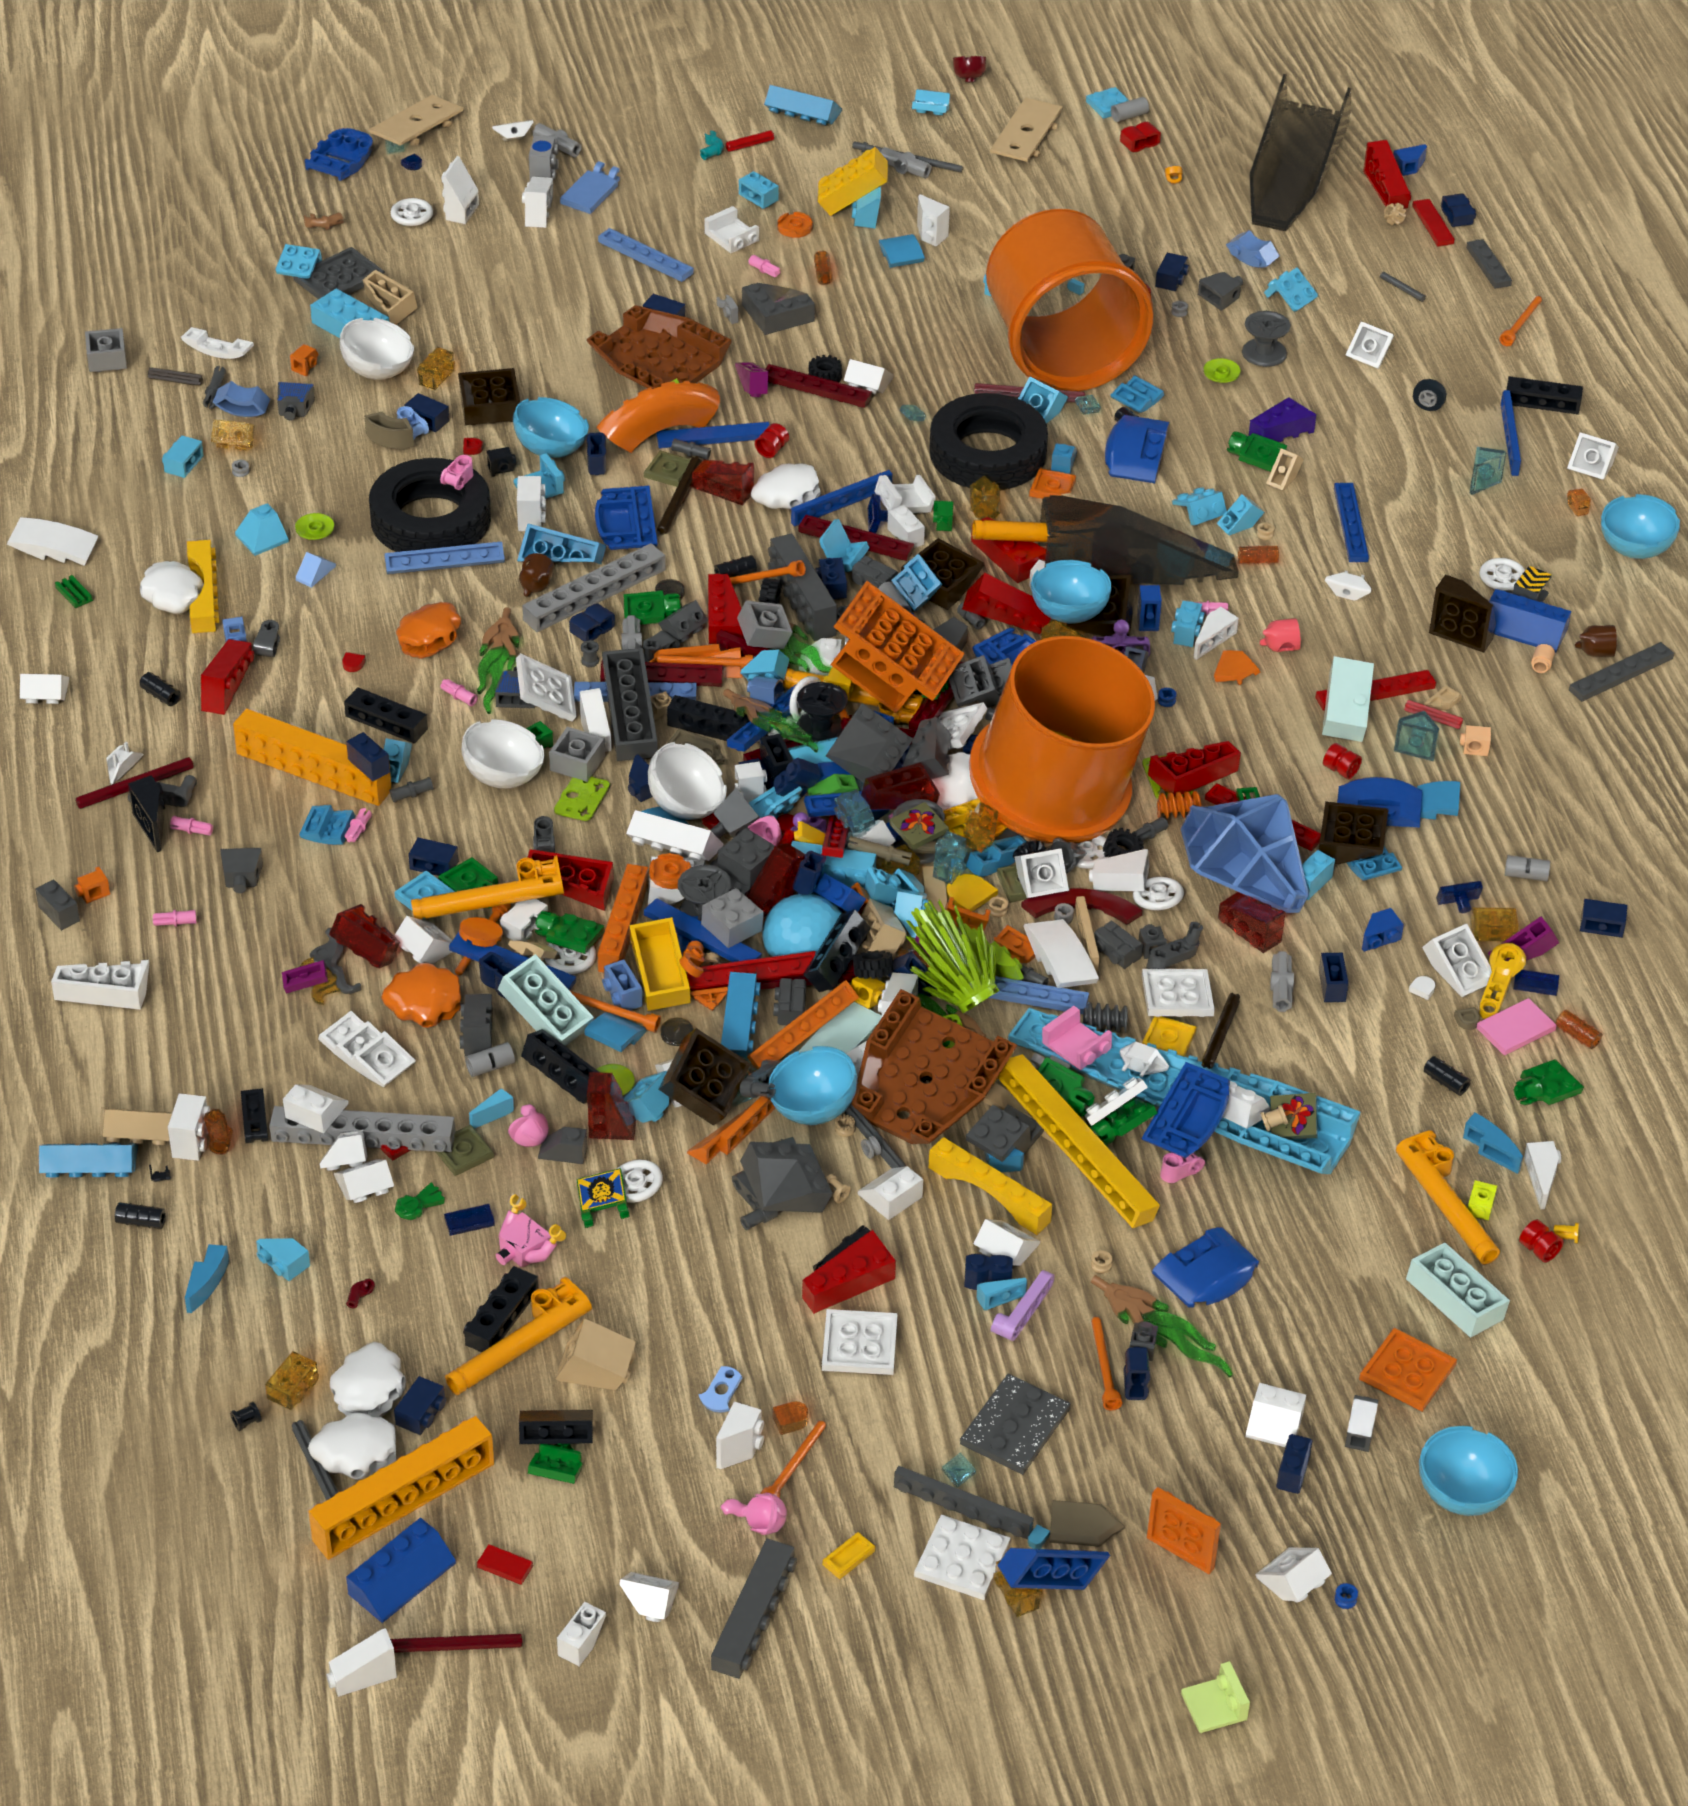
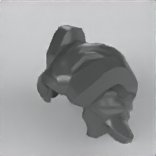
(1071, 853)

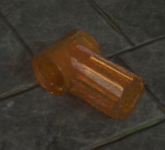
(218, 1131)

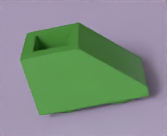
(834, 784)

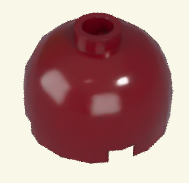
(969, 67)

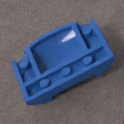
(1136, 448)
(626, 518)
(1002, 646)
(1398, 796)
(1189, 1111)
(1207, 1268)

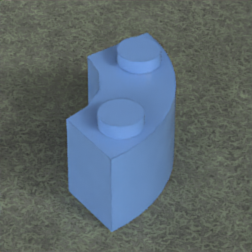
(1252, 250)
(241, 400)
(765, 689)

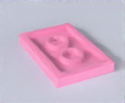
(1516, 1026)

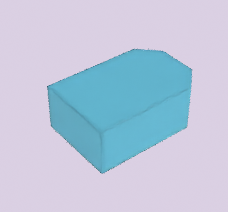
(1076, 286)
(1038, 1537)

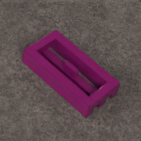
(304, 978)

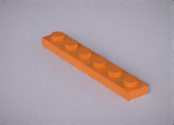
(804, 1025)

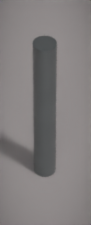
(1402, 286)

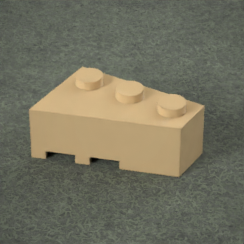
(389, 296)
(885, 931)
(134, 1125)

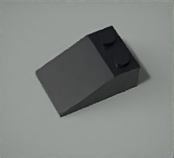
(148, 808)

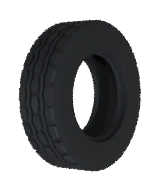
(988, 414)
(421, 480)

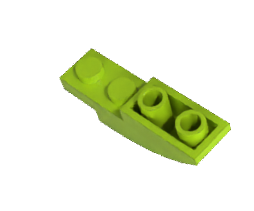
(1005, 965)

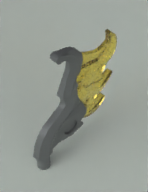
(331, 954)

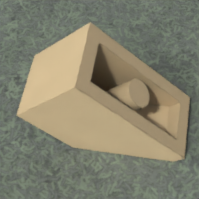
(1284, 469)

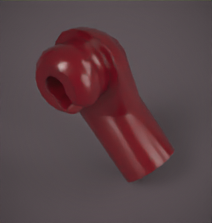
(358, 1291)

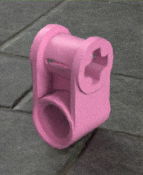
(458, 472)
(1176, 1167)

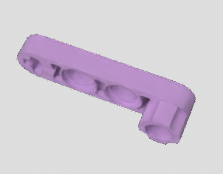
(1011, 1326)

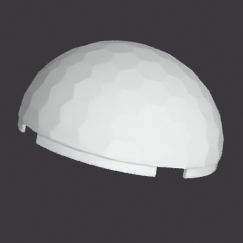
(375, 348)
(501, 753)
(685, 781)

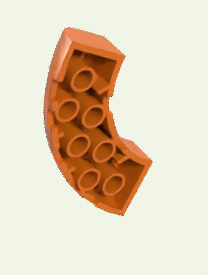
(659, 409)

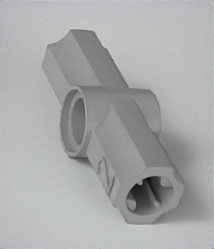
(561, 138)
(906, 163)
(631, 633)
(1282, 981)

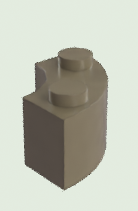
(389, 431)

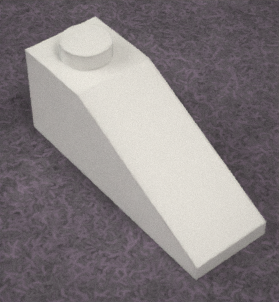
(1216, 629)
(1542, 1164)

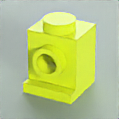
(1482, 1199)

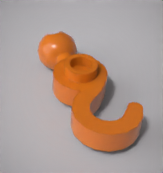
(693, 958)

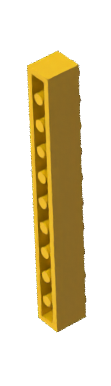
(1078, 1142)

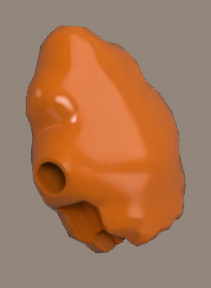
(428, 629)
(424, 995)

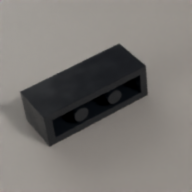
(556, 1427)

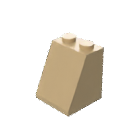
(596, 1357)

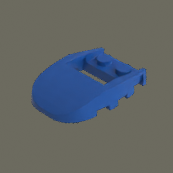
(343, 144)

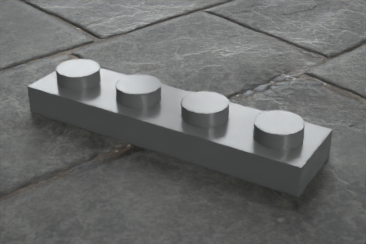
(1489, 264)

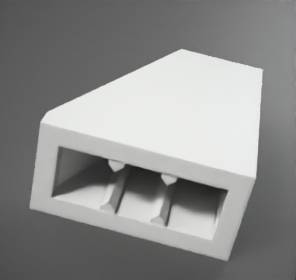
(594, 715)
(1121, 872)
(363, 1665)

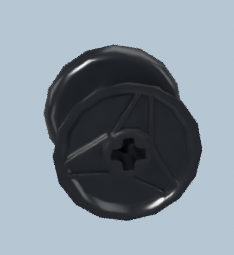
(822, 704)

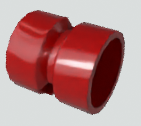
(771, 440)
(1341, 760)
(1541, 1241)

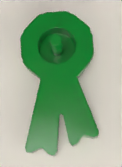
(412, 1207)

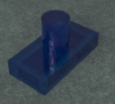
(875, 513)
(1460, 894)

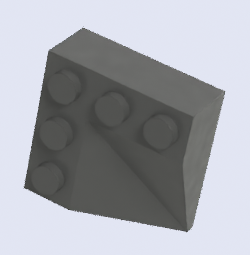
(777, 307)
(868, 745)
(786, 1177)

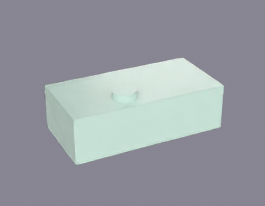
(1348, 699)
(545, 1001)
(1457, 1289)

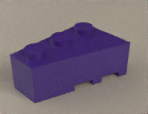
(1283, 420)

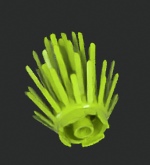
(956, 964)

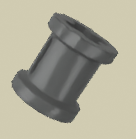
(589, 651)

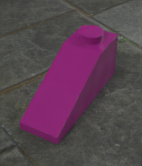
(753, 378)
(1534, 939)

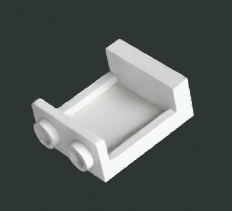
(730, 231)
(914, 496)

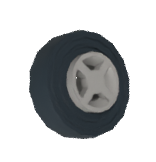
(1429, 394)

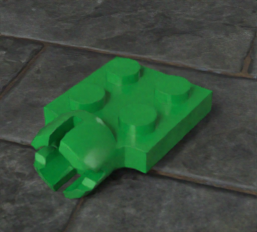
(1255, 449)
(651, 606)
(468, 875)
(568, 931)
(1546, 1083)
(1068, 1085)
(1123, 1120)

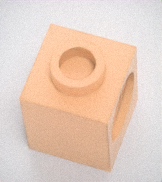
(1476, 740)

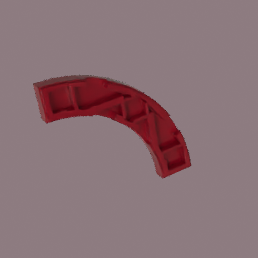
(1108, 903)

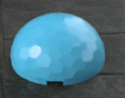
(549, 427)
(1639, 526)
(1070, 590)
(798, 924)
(814, 1085)
(1467, 1470)

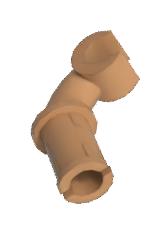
(324, 222)

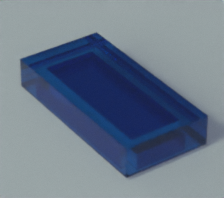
(1536, 982)
(469, 1219)

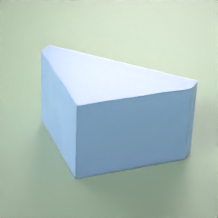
(313, 569)

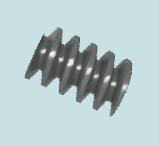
(1106, 1017)

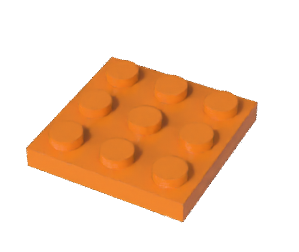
(1408, 1369)
(1183, 1530)

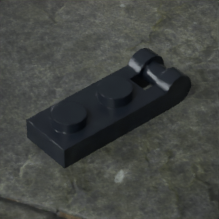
(254, 1115)

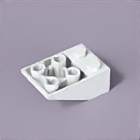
(459, 193)

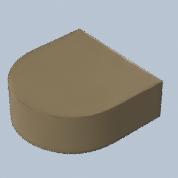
(1467, 1018)

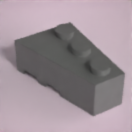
(930, 748)
(476, 1023)

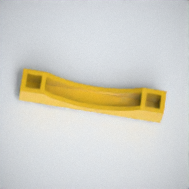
(202, 610)
(1023, 1204)

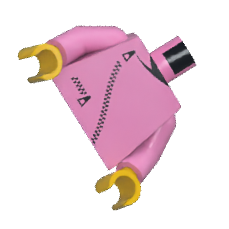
(524, 1239)

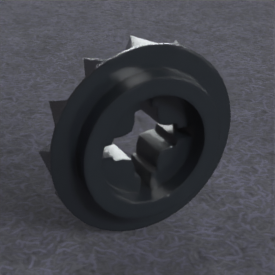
(1029, 847)

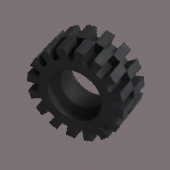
(826, 368)
(770, 591)
(1124, 839)
(873, 964)

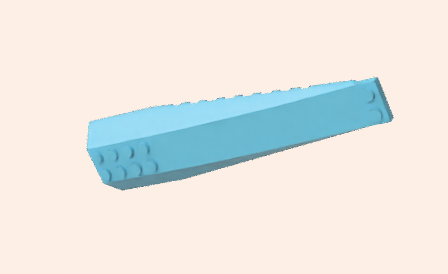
(1321, 1154)

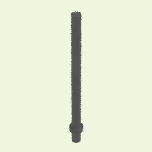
(936, 163)

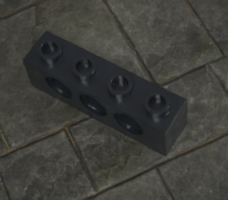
(1545, 395)
(386, 715)
(704, 718)
(837, 951)
(558, 1063)
(501, 1309)

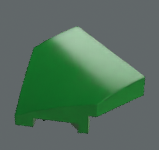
(556, 1463)

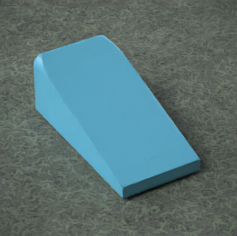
(493, 1108)
(1000, 1292)

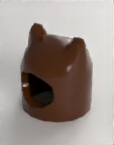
(537, 574)
(1598, 641)

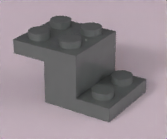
(979, 681)
(744, 859)
(1003, 1131)

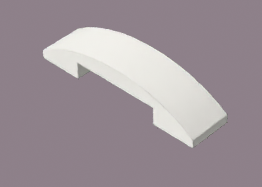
(217, 348)

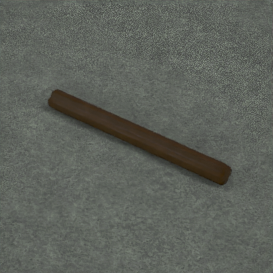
(678, 496)
(1220, 1031)

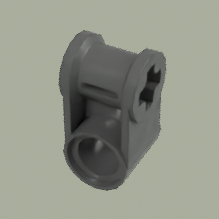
(267, 639)
(661, 640)
(543, 834)

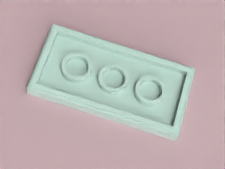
(846, 1029)

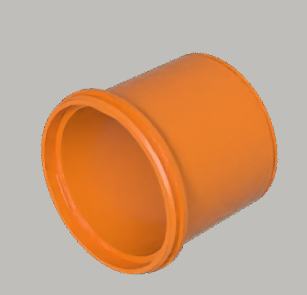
(1092, 338)
(1050, 782)

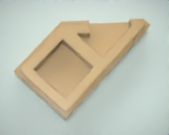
(1444, 699)

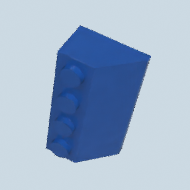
(1529, 620)
(1051, 1568)
(400, 1570)

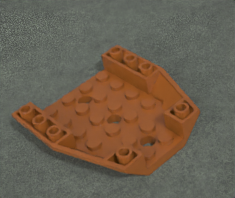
(660, 347)
(911, 1046)

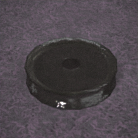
(670, 586)
(675, 1030)

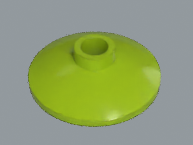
(1221, 370)
(314, 526)

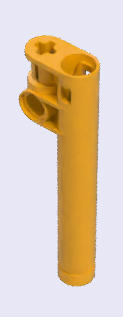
(1009, 531)
(861, 696)
(540, 882)
(1430, 1165)
(552, 1311)

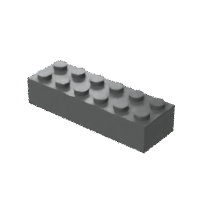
(807, 592)
(629, 704)

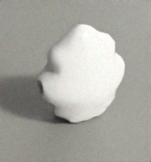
(787, 486)
(170, 586)
(956, 786)
(368, 1381)
(355, 1445)

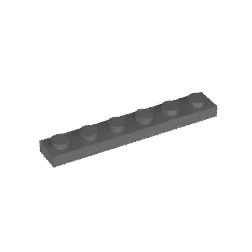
(1621, 671)
(963, 1502)

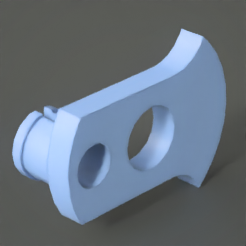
(717, 1402)

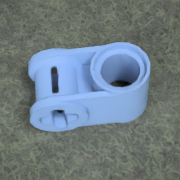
(417, 423)

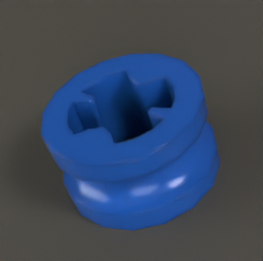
(1163, 694)
(1347, 1589)

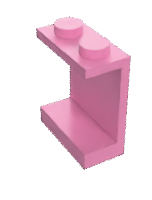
(1074, 1040)

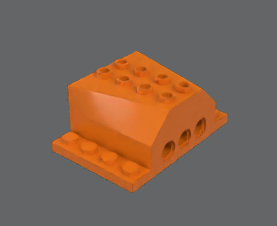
(892, 650)

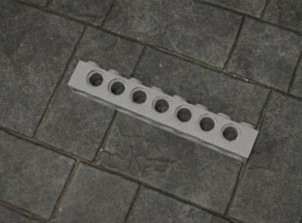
(593, 587)
(379, 1129)

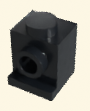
(500, 461)

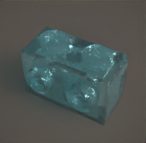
(853, 811)
(949, 857)

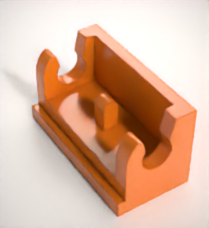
(971, 918)

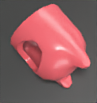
(1282, 635)

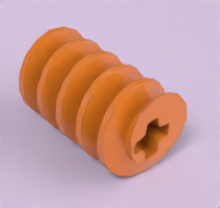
(1177, 804)

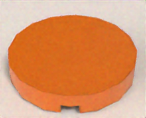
(795, 224)
(667, 870)
(480, 931)

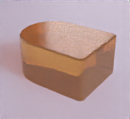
(1579, 501)
(790, 1417)

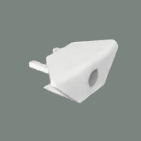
(513, 130)
(1348, 585)
(121, 761)
(1143, 1059)

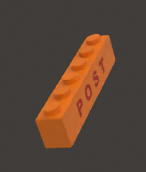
(623, 914)

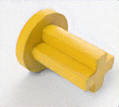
(1567, 1232)

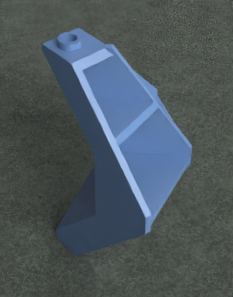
(1248, 849)

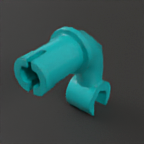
(715, 148)

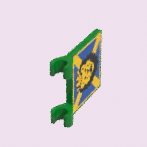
(600, 1193)

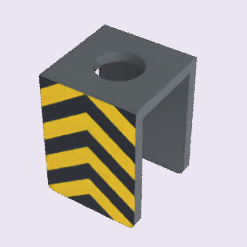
(1532, 583)

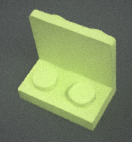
(1217, 1701)

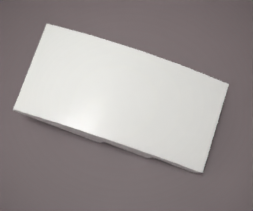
(53, 540)
(1061, 953)
(366, 1049)

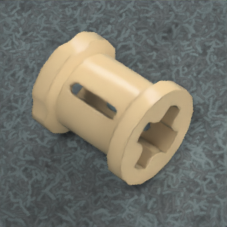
(1274, 1118)
(844, 1189)

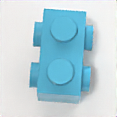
(758, 190)
(1187, 623)

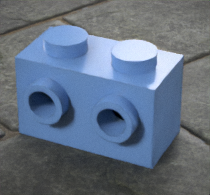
(622, 985)

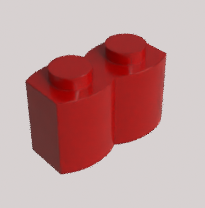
(1140, 136)

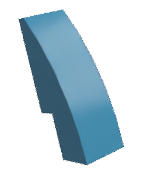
(993, 857)
(1493, 1142)
(206, 1276)

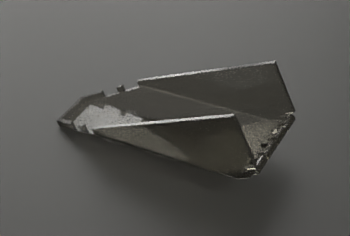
(1293, 158)
(1128, 543)

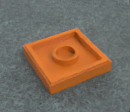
(1051, 483)

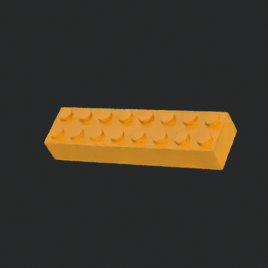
(305, 756)
(401, 1487)

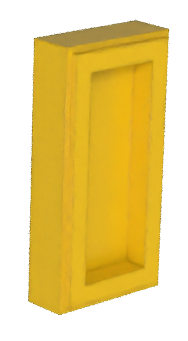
(848, 1555)

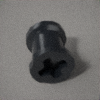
(246, 1416)

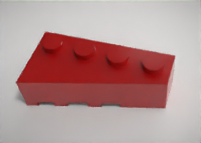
(1385, 174)
(1013, 557)
(1004, 604)
(722, 607)
(224, 675)
(1194, 767)
(582, 877)
(849, 1273)

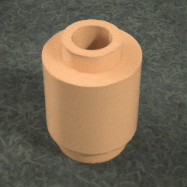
(1542, 658)

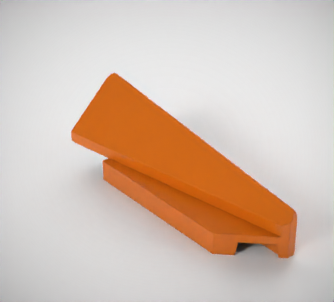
(706, 651)
(732, 1132)

